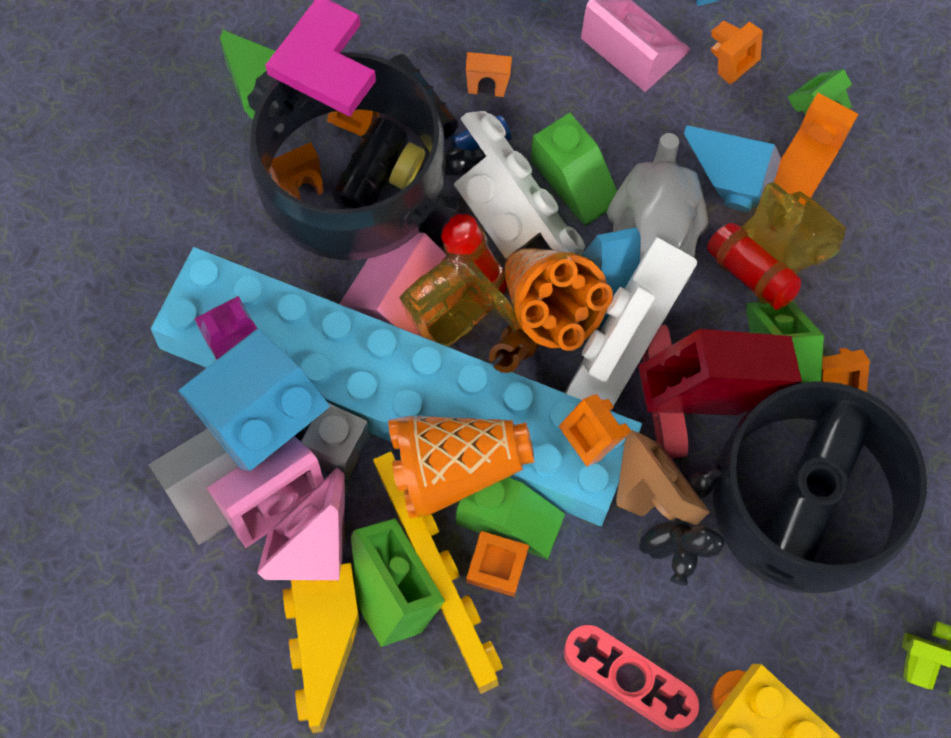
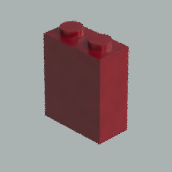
(718, 372)

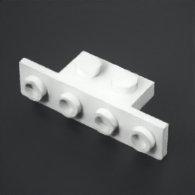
(507, 195)
(632, 322)

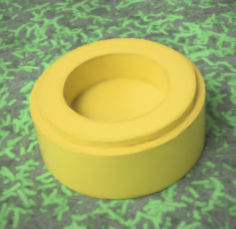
(407, 166)

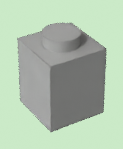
(337, 439)

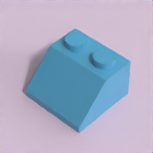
(253, 399)

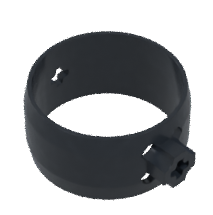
(357, 231)

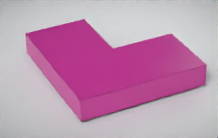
(313, 62)

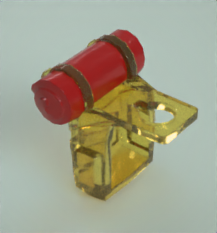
(777, 244)
(460, 288)

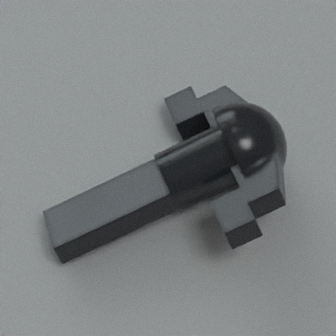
(461, 160)

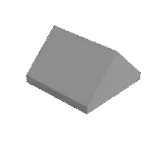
(185, 479)

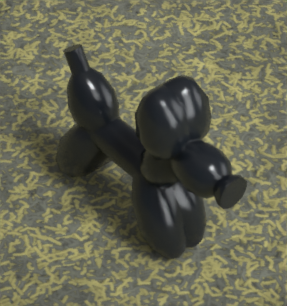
(680, 539)

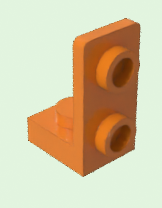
(814, 146)

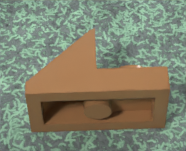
(652, 480)

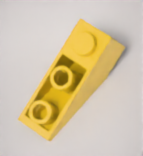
(325, 630)

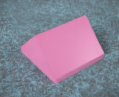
(631, 40)
(388, 276)
(266, 494)
(310, 537)

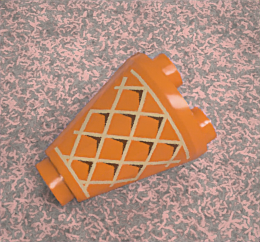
(557, 296)
(454, 458)

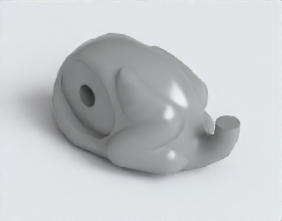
(661, 201)

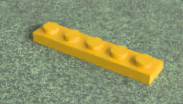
(458, 611)

